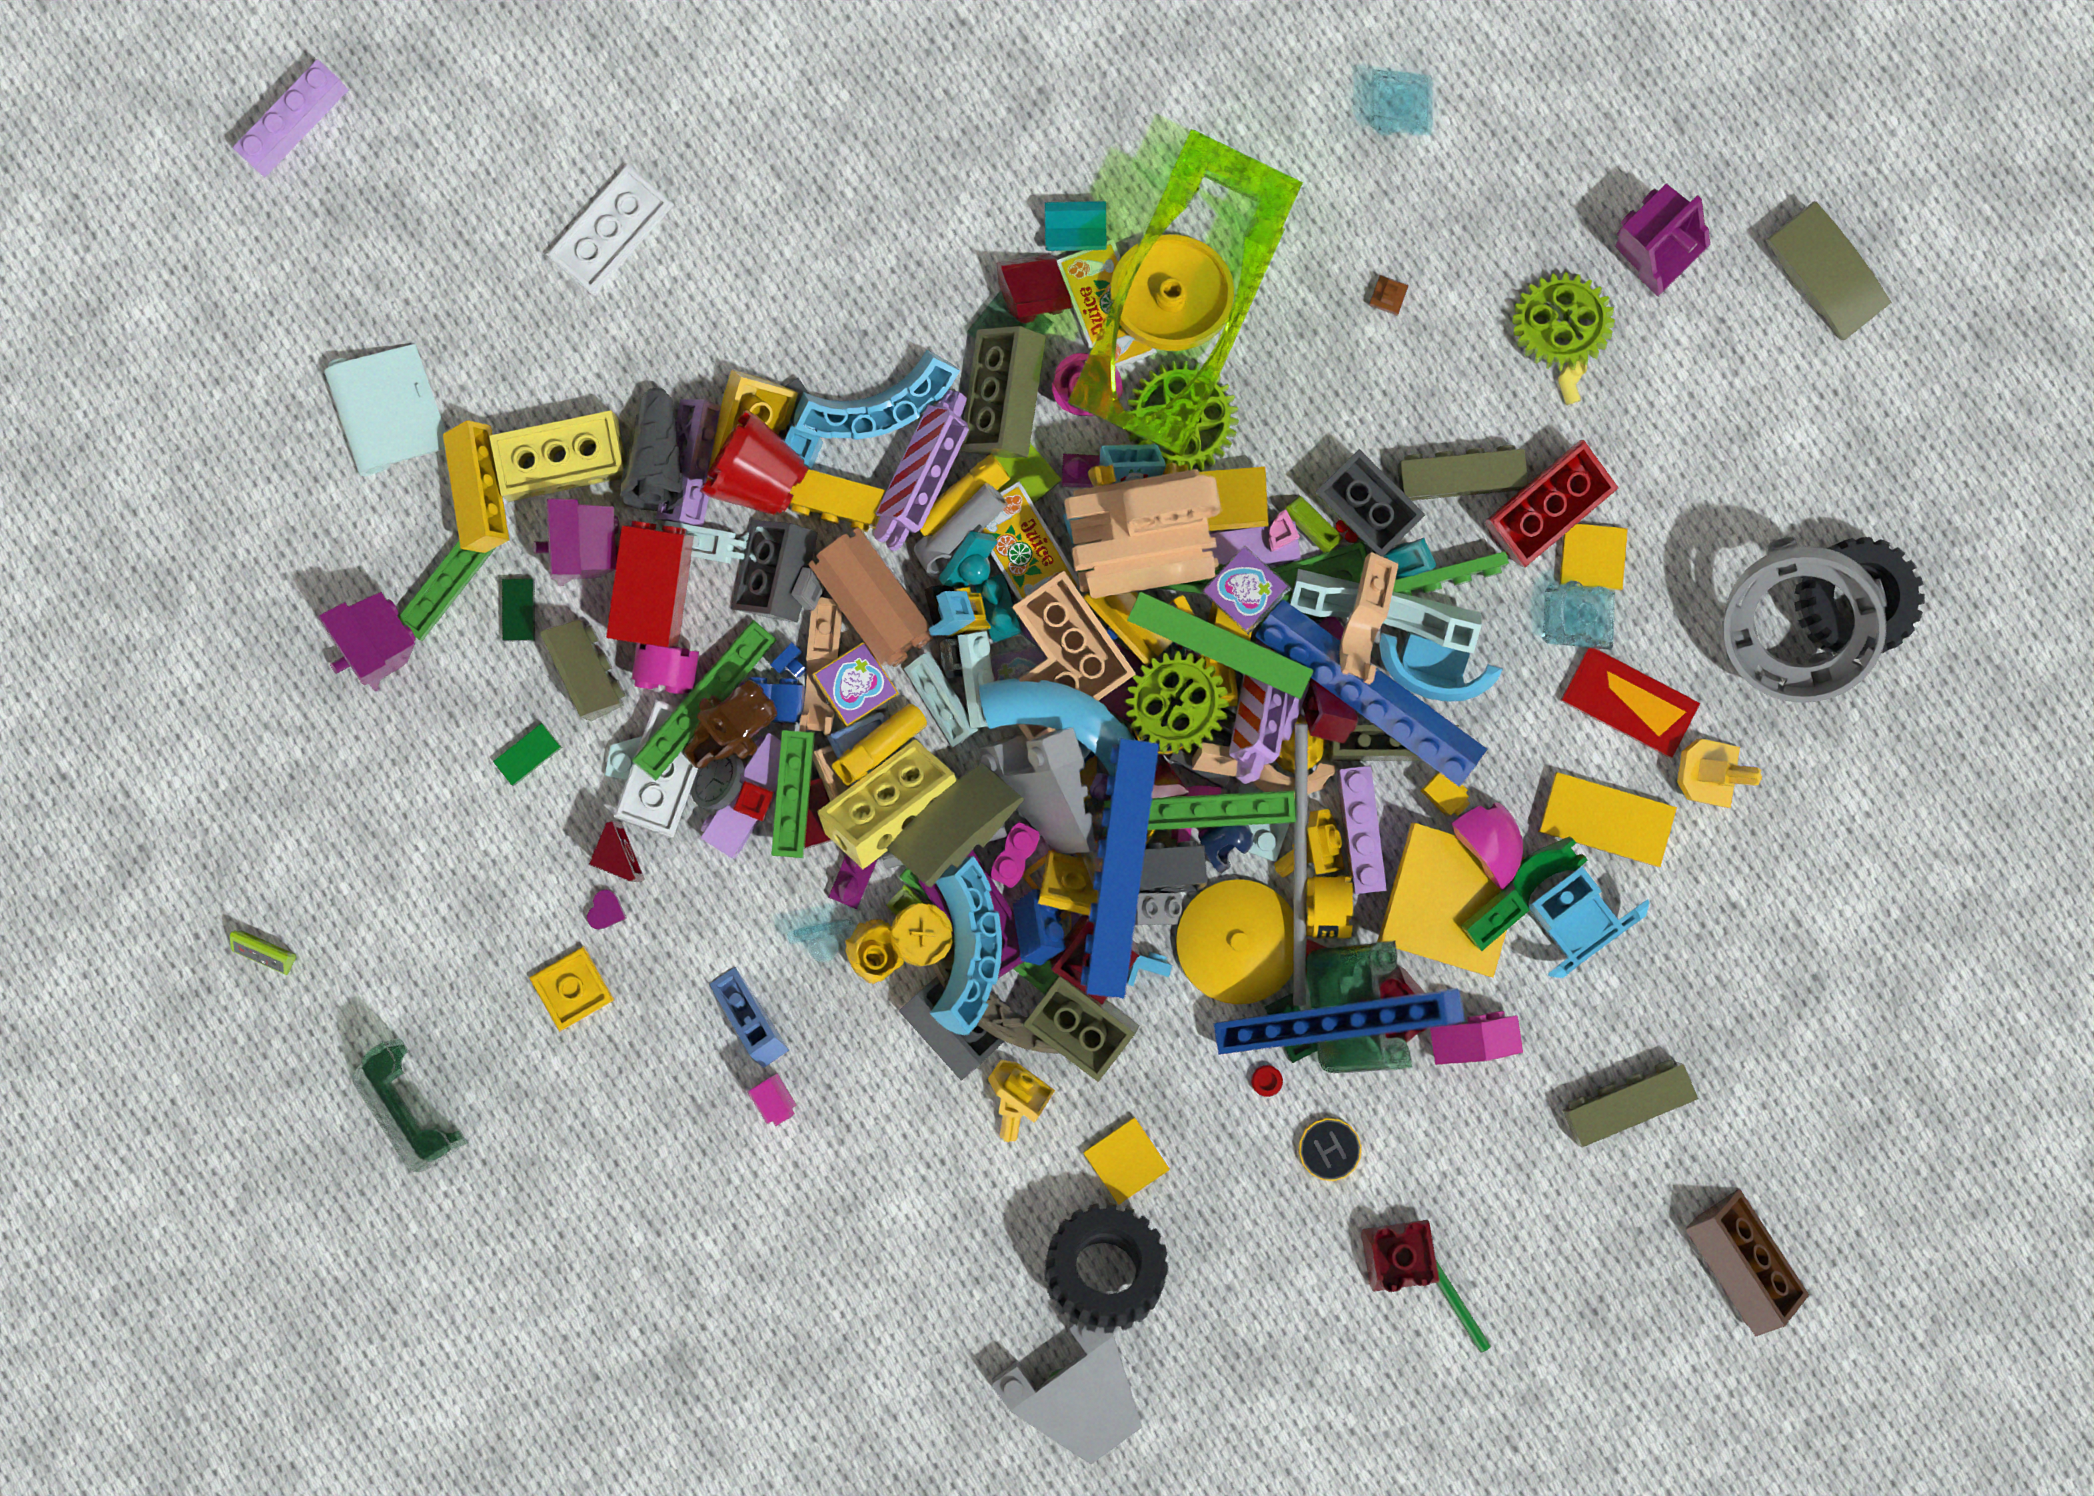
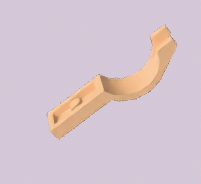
(1367, 617)
(821, 650)
(1217, 760)

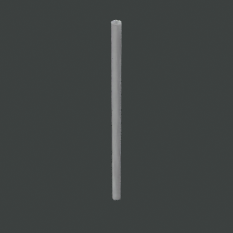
(1300, 864)

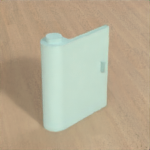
(386, 408)

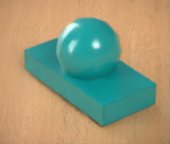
(1412, 558)
(969, 561)

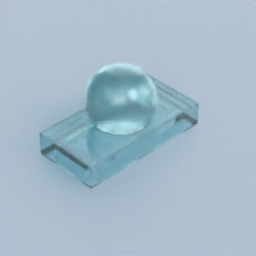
(822, 942)

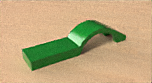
(1513, 901)

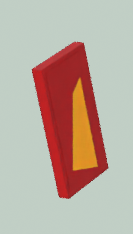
(1630, 702)

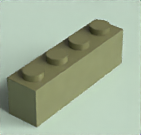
(1463, 474)
(1370, 744)
(1630, 1103)

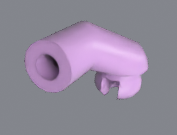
(1098, 787)

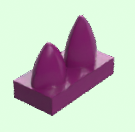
(1076, 469)
(851, 882)

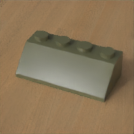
(1003, 391)

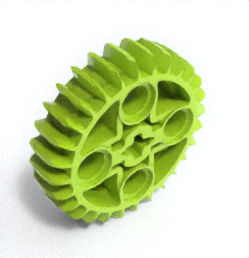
(1218, 401)

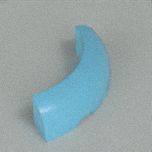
(880, 412)
(1054, 707)
(976, 947)

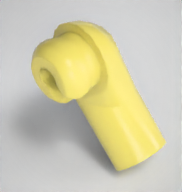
(1568, 380)

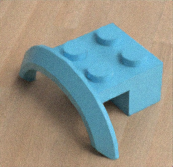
(1433, 669)
(1580, 919)

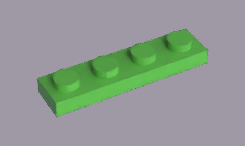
(1458, 573)
(442, 589)
(792, 794)

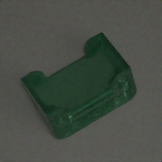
(1350, 976)
(373, 1081)

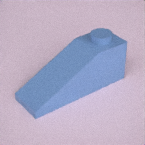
(748, 1018)

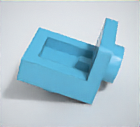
(1154, 963)

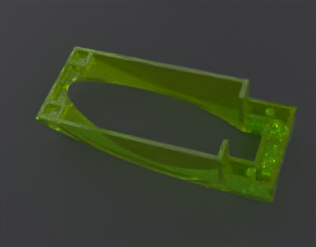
(1274, 196)

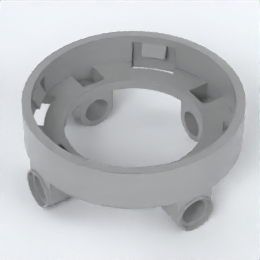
(1822, 673)

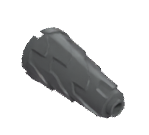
(653, 458)

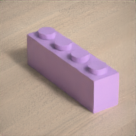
(290, 118)
(1256, 540)
(730, 829)
(1361, 829)

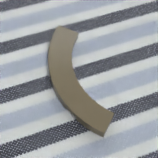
(998, 1017)

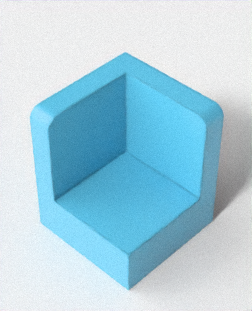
(805, 445)
(954, 612)

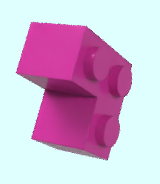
(1478, 1040)

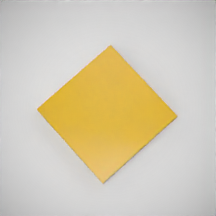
(1433, 895)

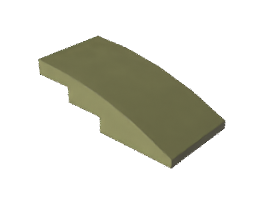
(1828, 270)
(955, 823)

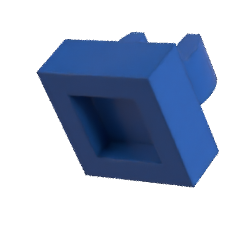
(788, 660)

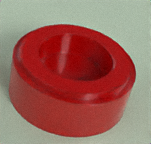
(1267, 1080)

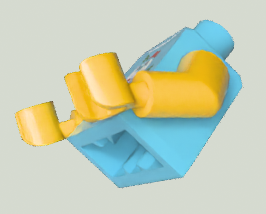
(1130, 463)

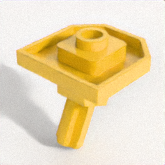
(1711, 771)
(1322, 846)
(1019, 1094)

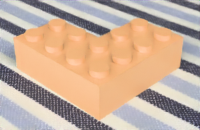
(1073, 641)

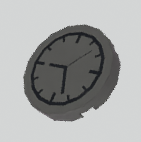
(718, 783)

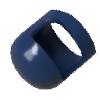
(1221, 840)

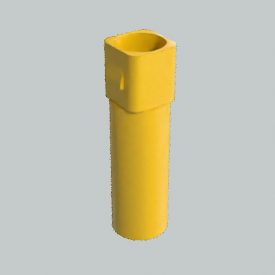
(950, 501)
(880, 744)

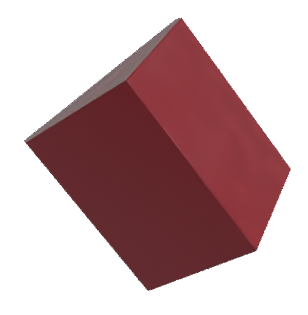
(616, 854)

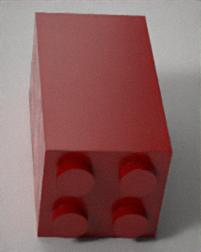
(650, 584)

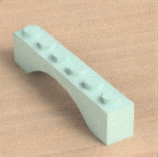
(1436, 621)

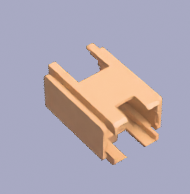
(1147, 531)

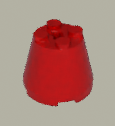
(755, 468)

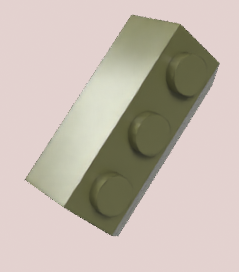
(583, 669)
(1081, 1027)

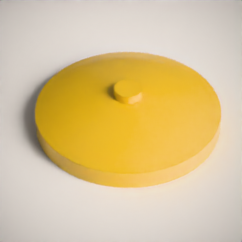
(1177, 294)
(1237, 941)

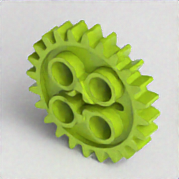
(1585, 305)
(1201, 716)

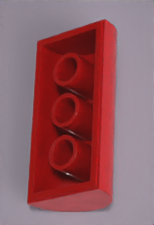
(1551, 504)

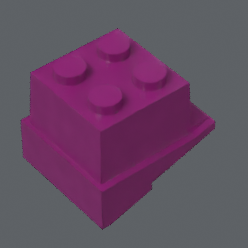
(1663, 237)
(579, 540)
(369, 638)

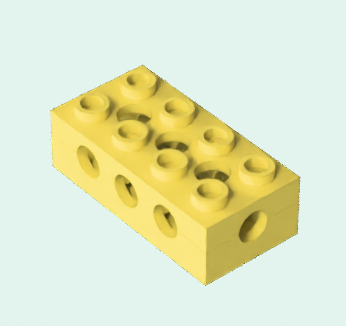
(544, 442)
(884, 802)

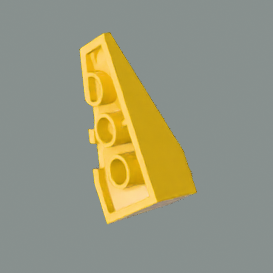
(760, 396)

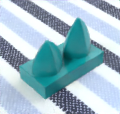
(998, 608)

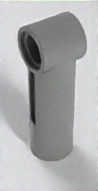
(938, 549)

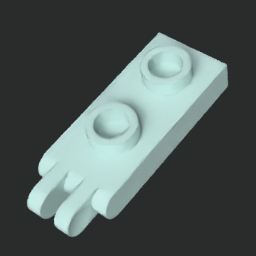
(712, 543)

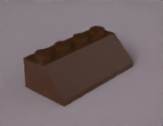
(1748, 1263)

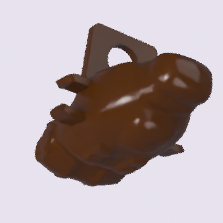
(730, 725)

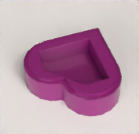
(606, 910)

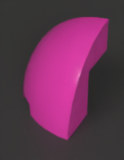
(1493, 839)

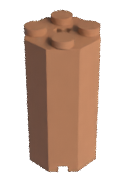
(872, 598)

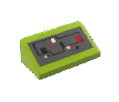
(262, 951)

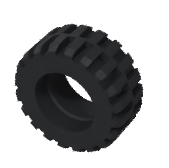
(1899, 586)
(1113, 1228)

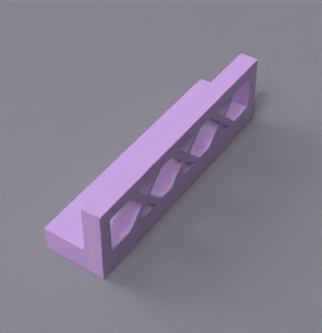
(694, 459)

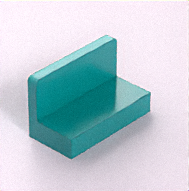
(1075, 226)

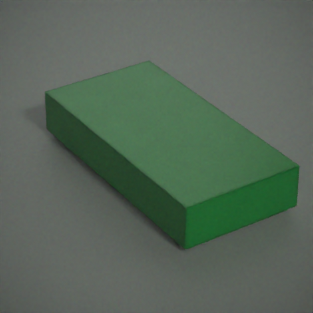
(527, 754)

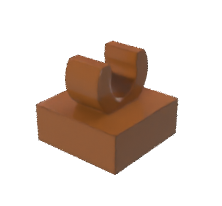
(1388, 295)

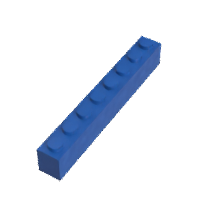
(1381, 702)
(1121, 868)
(1340, 1021)

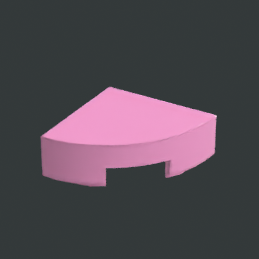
(1282, 531)

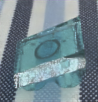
(1401, 103)
(1579, 616)

